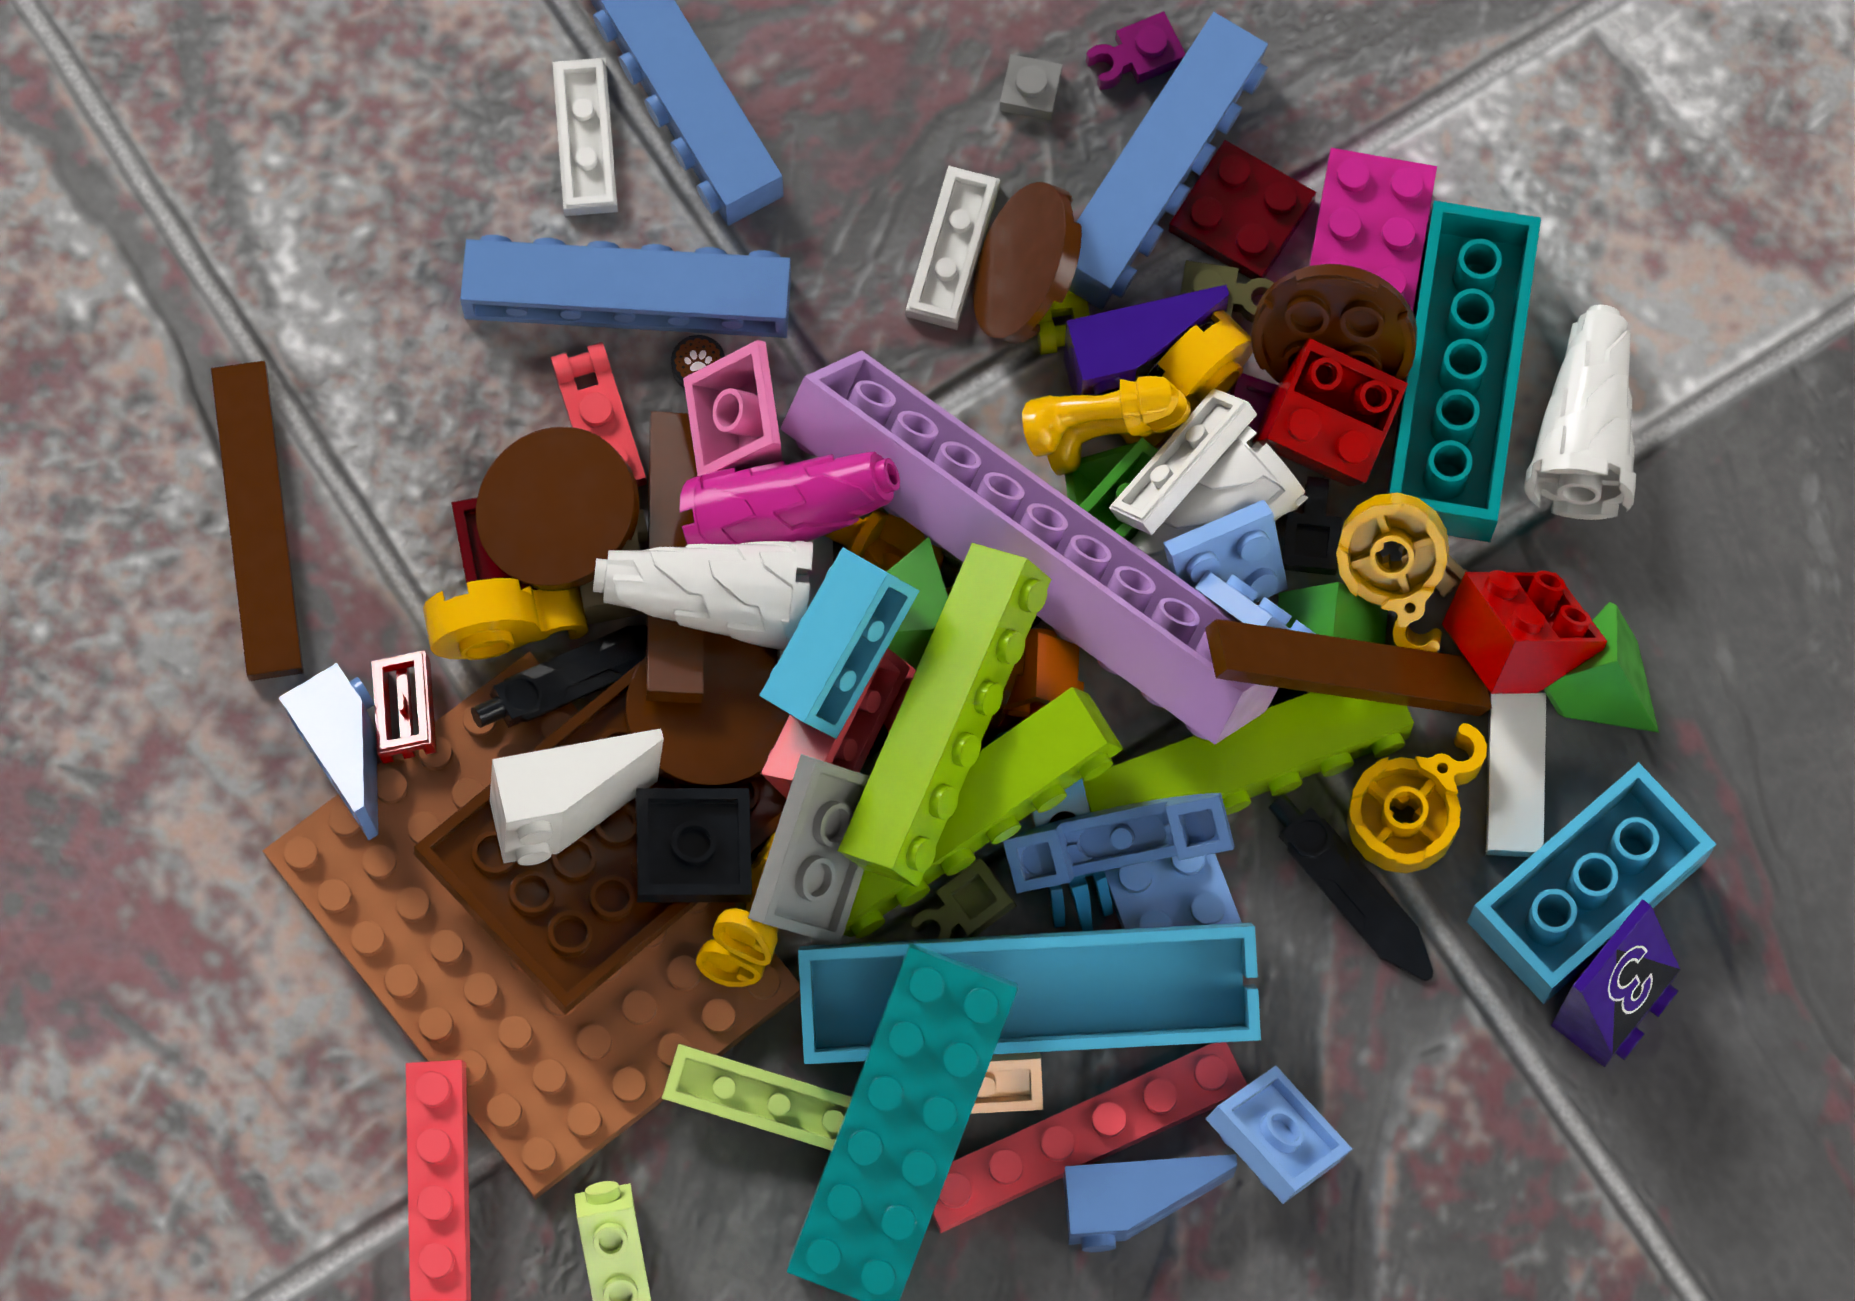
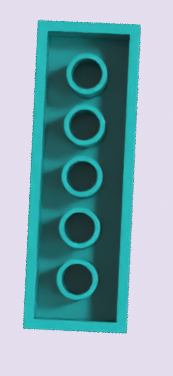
(1465, 364)
(902, 1127)

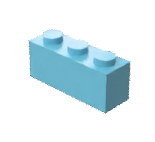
(839, 643)

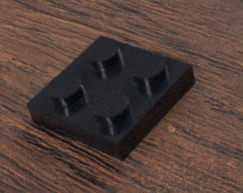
(693, 845)

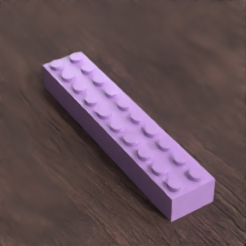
(968, 491)

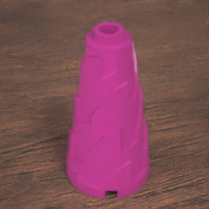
(786, 500)

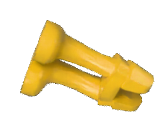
(1063, 423)
(740, 944)

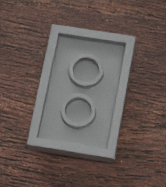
(805, 879)

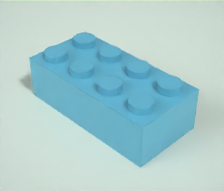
(1588, 879)

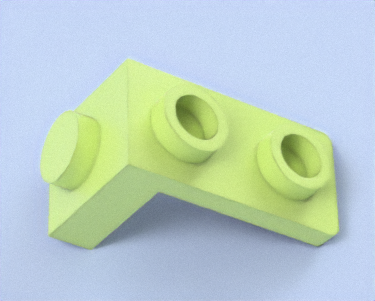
(611, 1243)

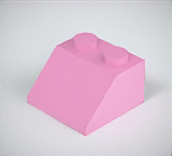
(733, 412)

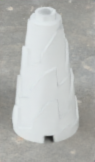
(1586, 434)
(1235, 481)
(724, 589)

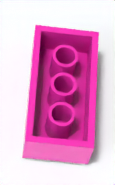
(1375, 216)

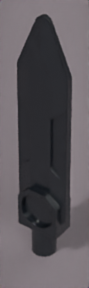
(563, 678)
(1352, 888)

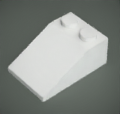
(561, 793)

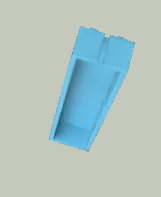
(1071, 988)

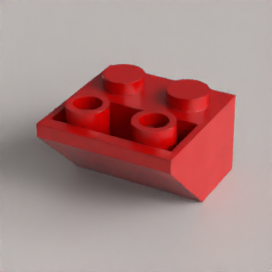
(1331, 413)
(1520, 629)

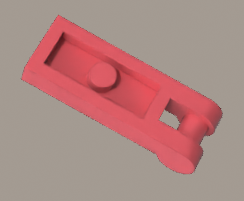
(598, 406)

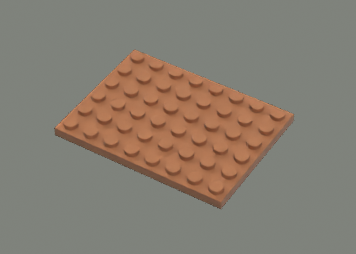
(537, 1080)

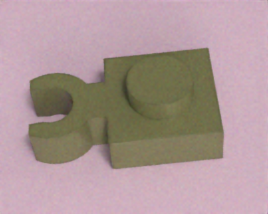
(1203, 276)
(971, 902)

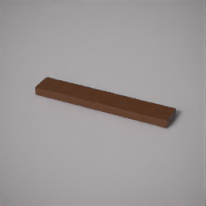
(257, 521)
(672, 650)
(1345, 668)

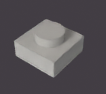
(1030, 87)

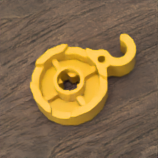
(1202, 363)
(1400, 584)
(500, 618)
(1428, 788)

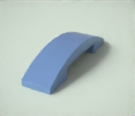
(1118, 838)

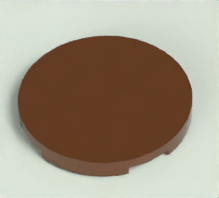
(1026, 262)
(1339, 309)
(556, 507)
(726, 735)

